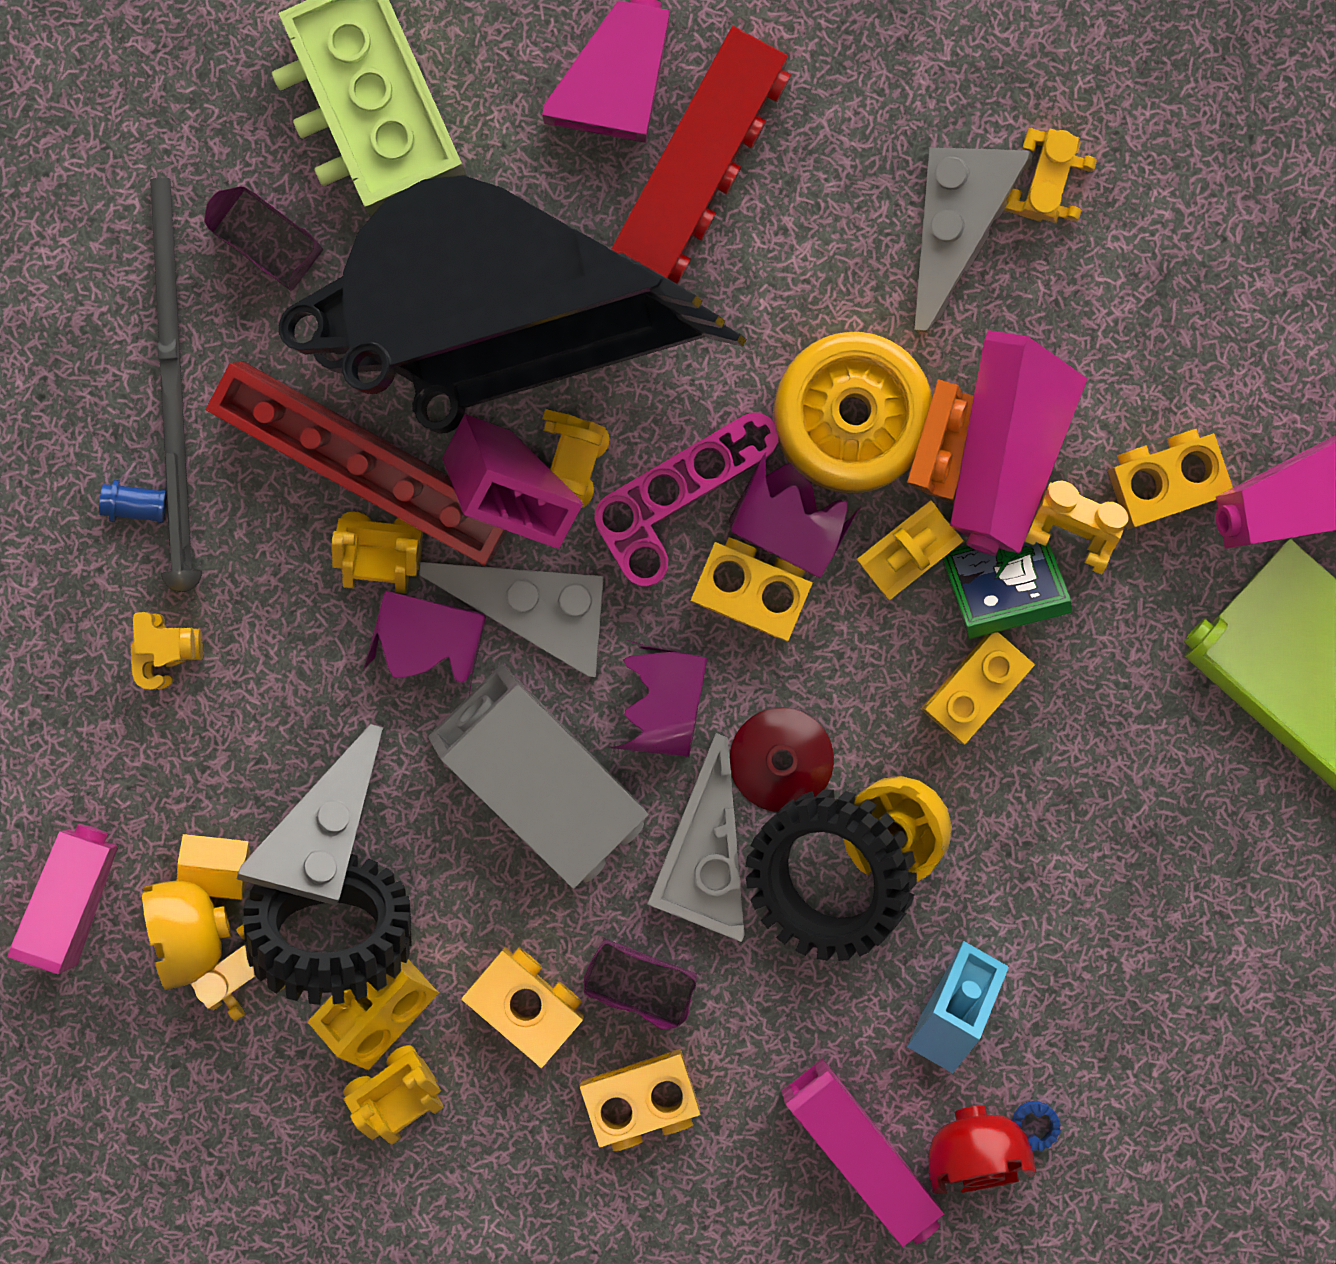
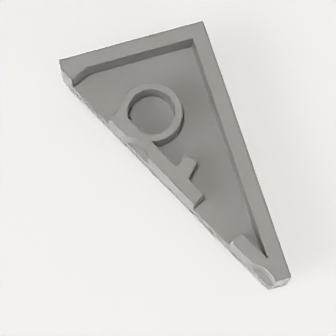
(961, 202)
(544, 607)
(315, 840)
(702, 865)

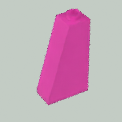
(1012, 440)
(1283, 501)
(862, 1154)

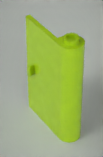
(1279, 655)

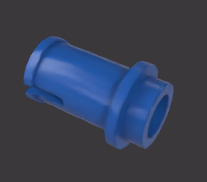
(132, 502)

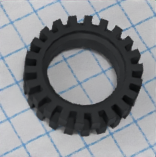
(868, 835)
(336, 970)

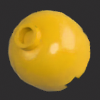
(917, 813)
(183, 931)

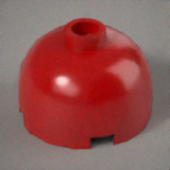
(979, 1152)

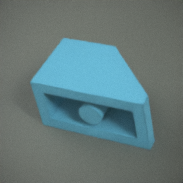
(958, 1008)

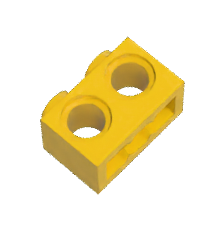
(1173, 490)
(747, 603)
(977, 687)
(368, 1026)
(635, 1086)

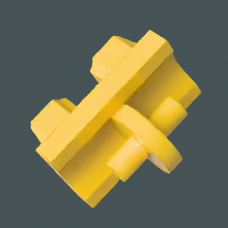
(909, 550)

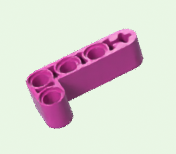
(691, 488)

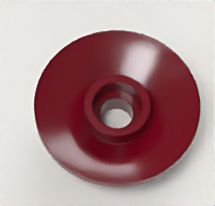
(764, 736)

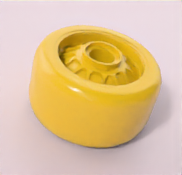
(809, 419)

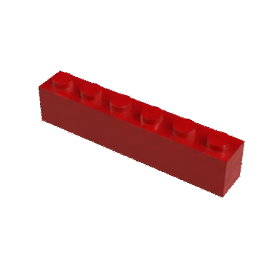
(703, 154)
(351, 458)

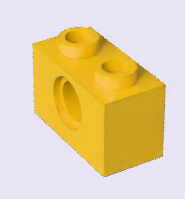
(534, 1035)

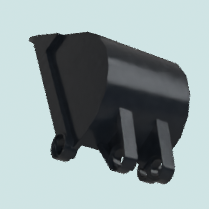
(487, 301)

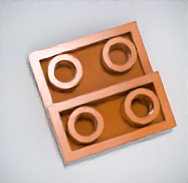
(942, 443)

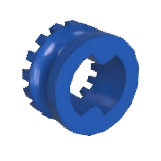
(1039, 1109)

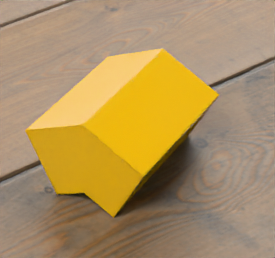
(213, 864)

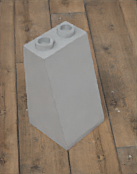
(538, 777)

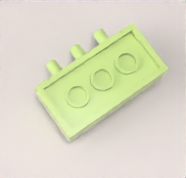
(367, 97)

